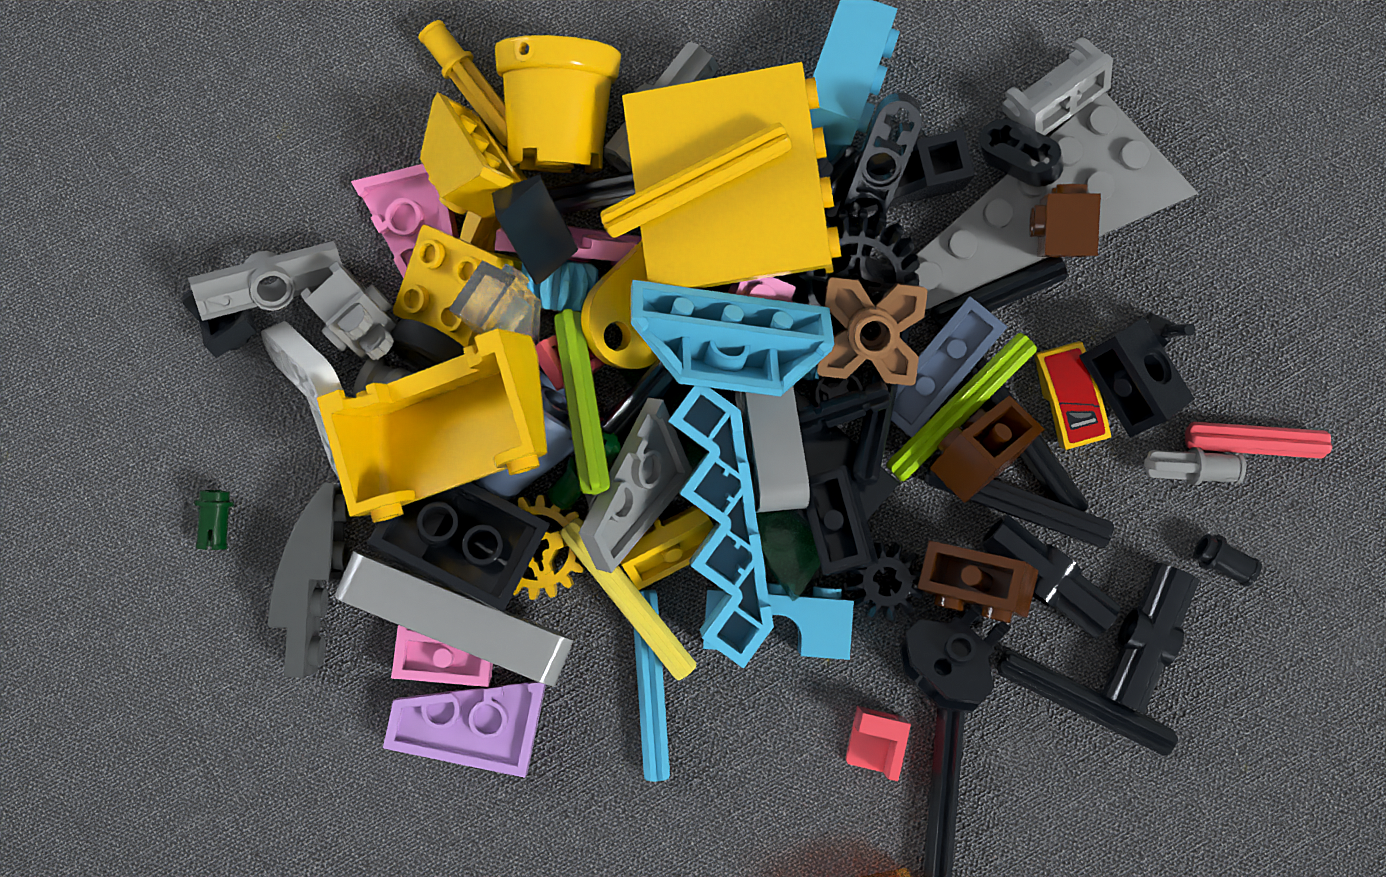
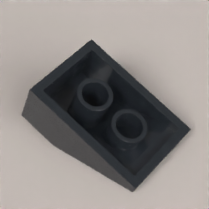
(463, 542)

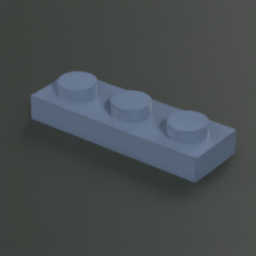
(946, 364)

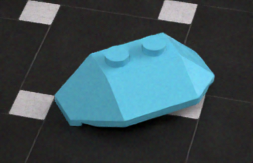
(730, 337)

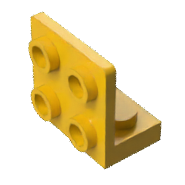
(436, 277)

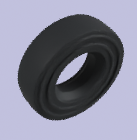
(423, 345)

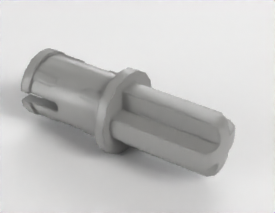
(1195, 466)

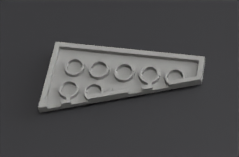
(993, 235)

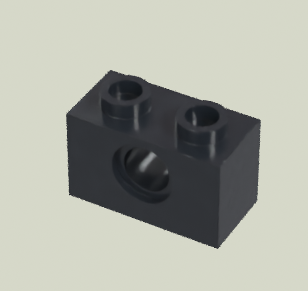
(1137, 377)

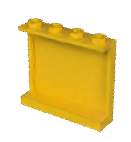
(755, 223)

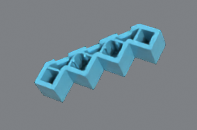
(732, 549)

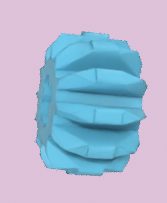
(566, 286)

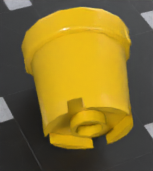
(556, 100)

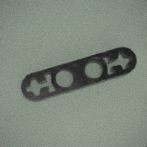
(883, 187)

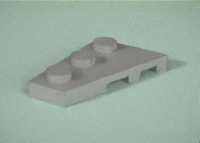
(641, 487)

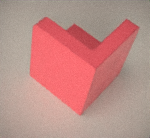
(878, 741)

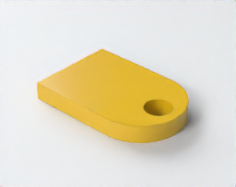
(611, 302)

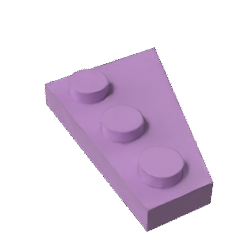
(470, 727)

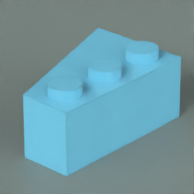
(851, 70)

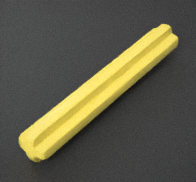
(634, 608)

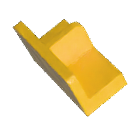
(666, 546)

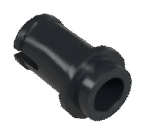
(1217, 554)

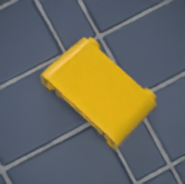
(438, 426)

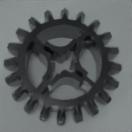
(873, 275)

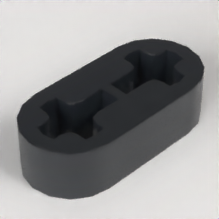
(1025, 145)

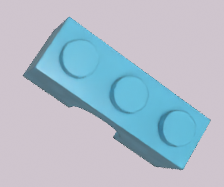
(821, 619)

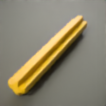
(696, 180)

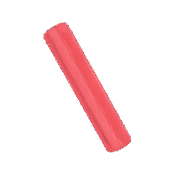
(1258, 440)

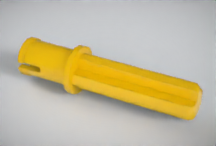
(466, 76)

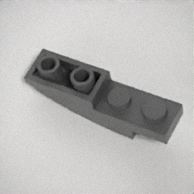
(311, 555)

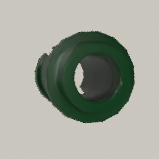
(213, 517)

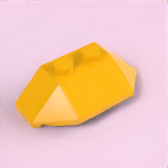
(464, 159)

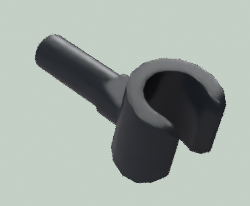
(1166, 329)

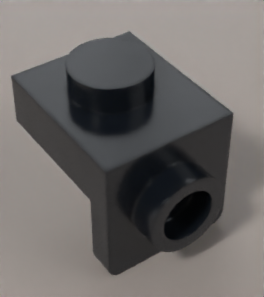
(225, 331)

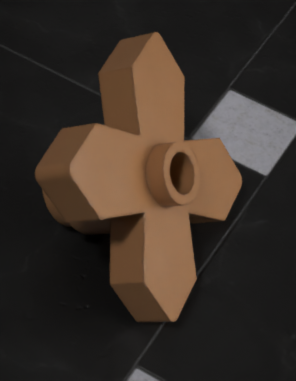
(893, 312)

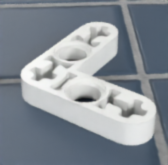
(305, 369)

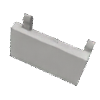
(1062, 90)

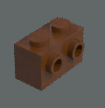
(1067, 222)
(984, 447)
(978, 579)

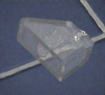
(498, 300)

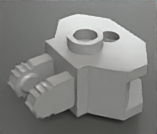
(353, 314)

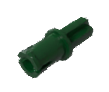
(566, 489)

